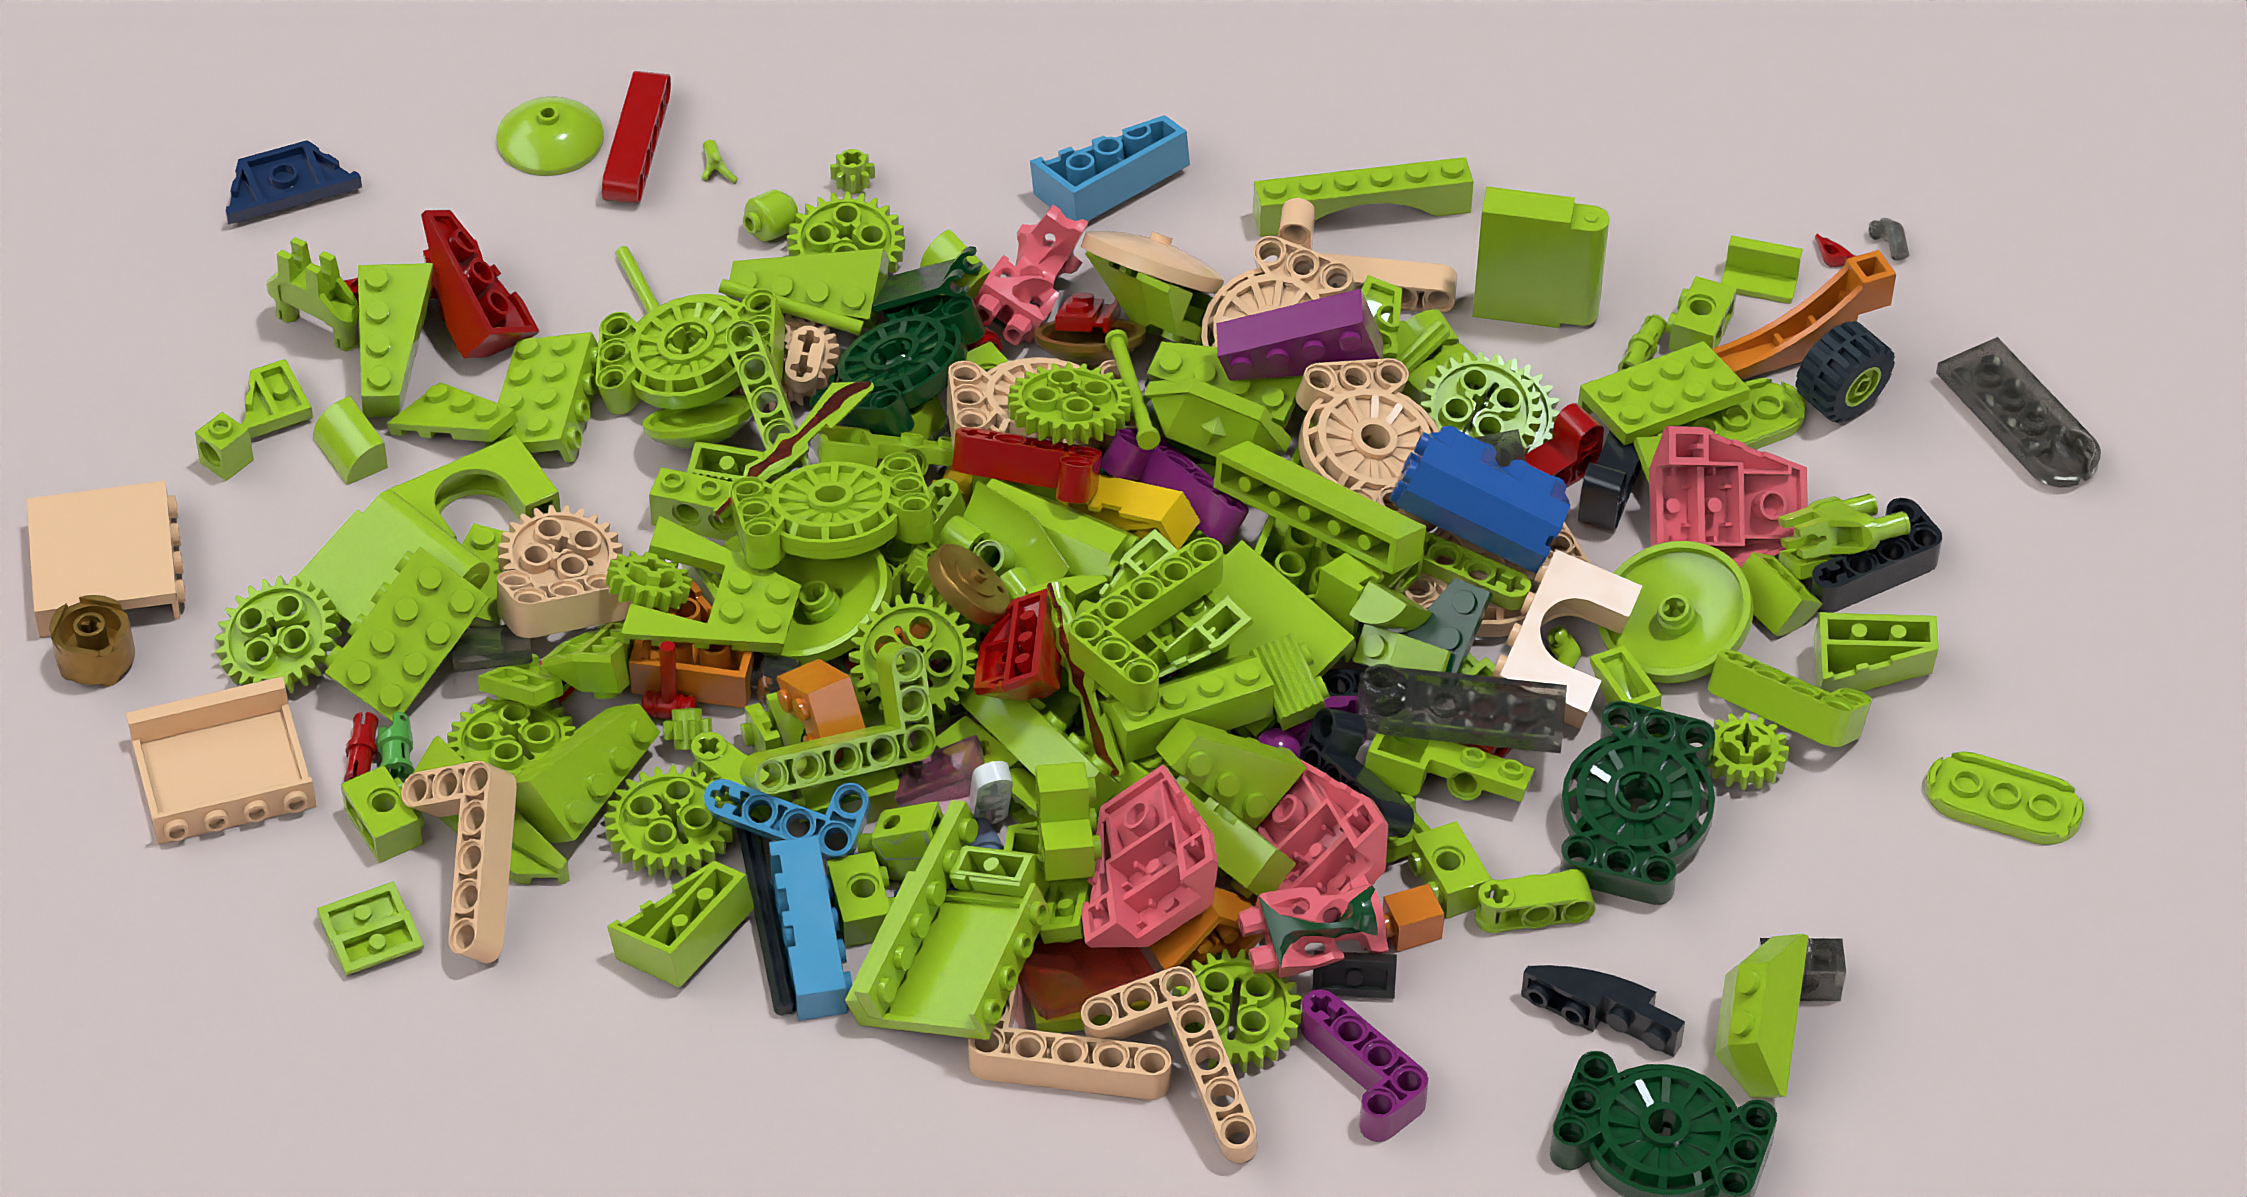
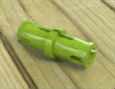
(1643, 344)

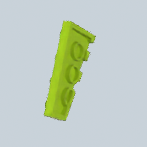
(1200, 362)

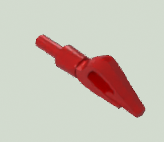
(1831, 252)

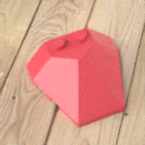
(1722, 493)
(1328, 834)
(1153, 865)

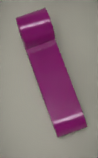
(1169, 468)
(1392, 1079)

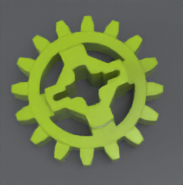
(648, 581)
(1748, 751)

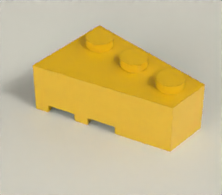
(1141, 509)

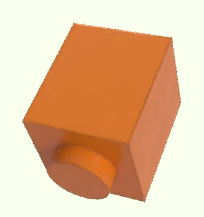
(1413, 917)

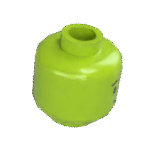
(769, 215)

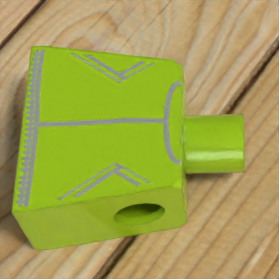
(902, 837)

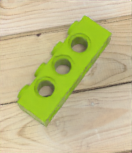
(690, 502)

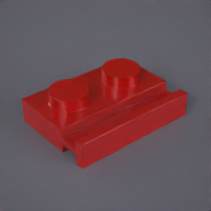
(1085, 313)

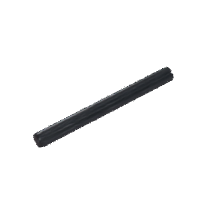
(767, 922)

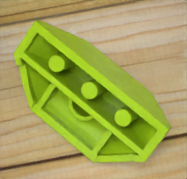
(593, 661)
(1761, 1016)

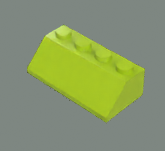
(1214, 695)

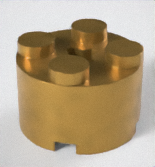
(92, 641)

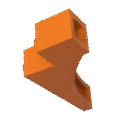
(1857, 288)

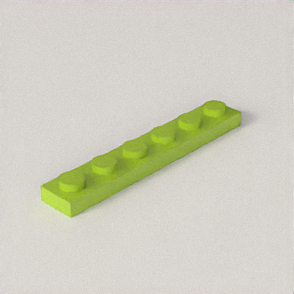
(915, 911)

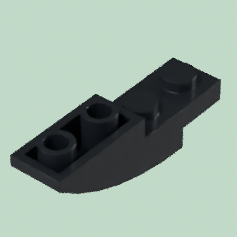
(1593, 996)

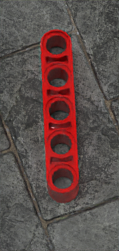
(636, 137)

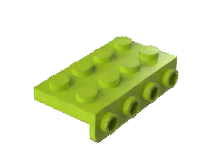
(551, 392)
(1663, 392)
(405, 633)

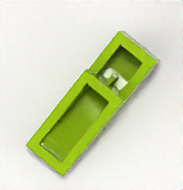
(1624, 679)

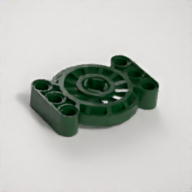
(906, 360)
(1636, 765)
(1634, 1106)

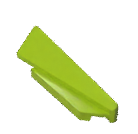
(530, 853)

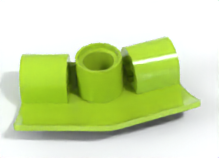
(1001, 525)

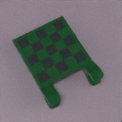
(927, 282)

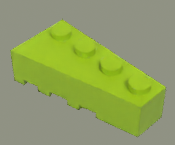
(831, 281)

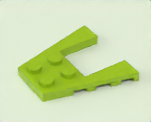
(748, 610)

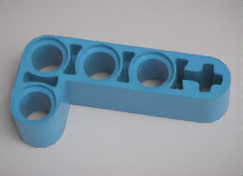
(786, 812)

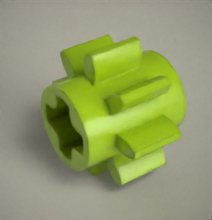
(852, 171)
(685, 726)

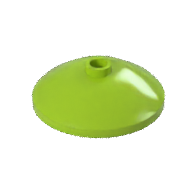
(550, 136)
(703, 423)

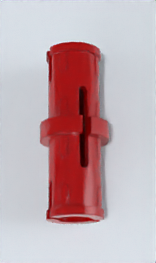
(361, 747)

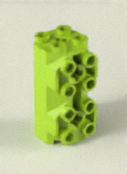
(1083, 540)

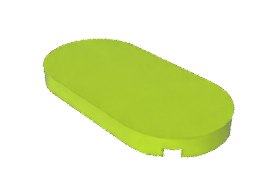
(1766, 418)
(2004, 798)

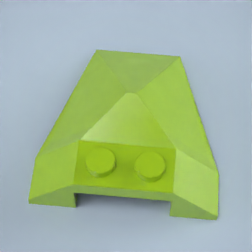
(1156, 303)
(1189, 634)

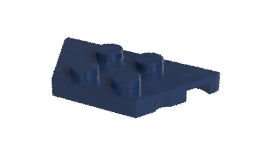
(285, 180)

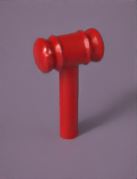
(664, 701)

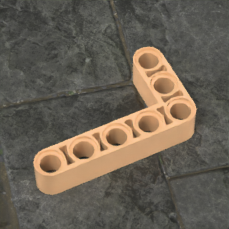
(1422, 284)
(486, 811)
(1194, 1046)
(1008, 1048)

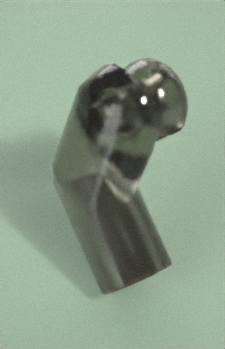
(1893, 233)

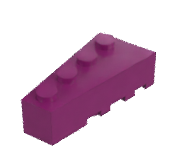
(1299, 335)

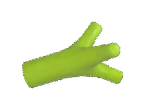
(715, 162)

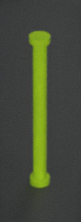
(1147, 435)

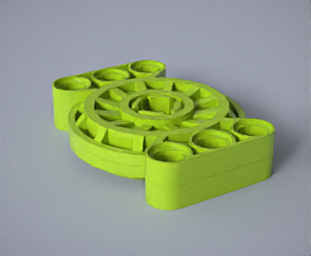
(680, 350)
(832, 510)

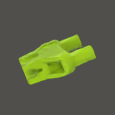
(315, 291)
(1841, 526)

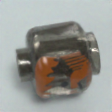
(765, 679)

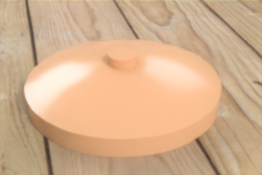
(1154, 257)

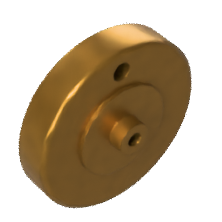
(968, 584)

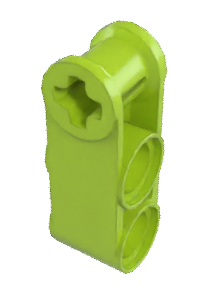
(724, 761)
(1534, 901)

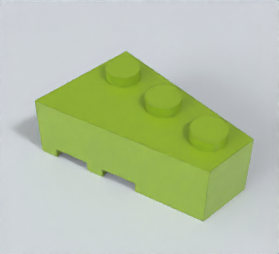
(1346, 578)
(1231, 769)
(684, 927)

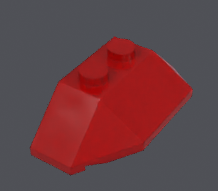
(1020, 652)

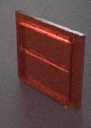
(1065, 975)

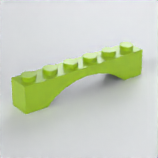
(1431, 186)

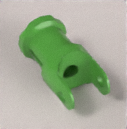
(396, 745)

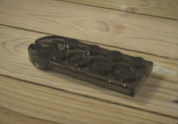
(2022, 414)
(1462, 708)

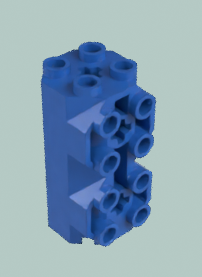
(1466, 492)

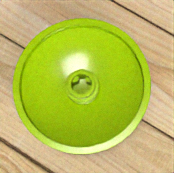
(832, 602)
(1686, 611)

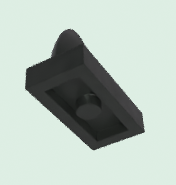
(1358, 975)

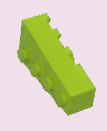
(390, 324)
(580, 774)

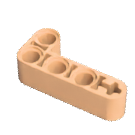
(556, 606)

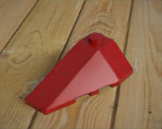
(473, 300)

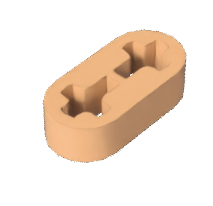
(810, 360)

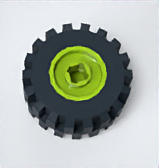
(1845, 371)

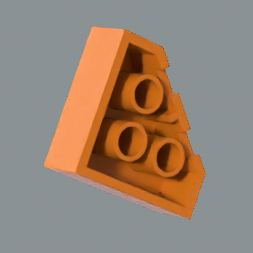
(707, 674)

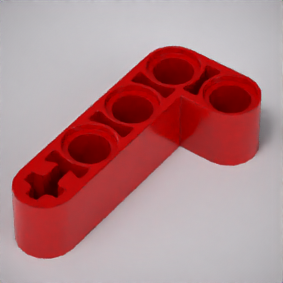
(1574, 444)
(1026, 460)

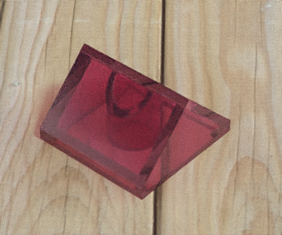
(942, 775)

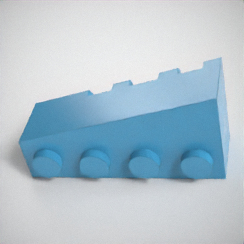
(1111, 169)
(809, 928)

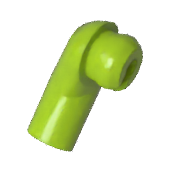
(1563, 646)

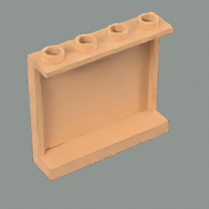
(105, 545)
(220, 760)

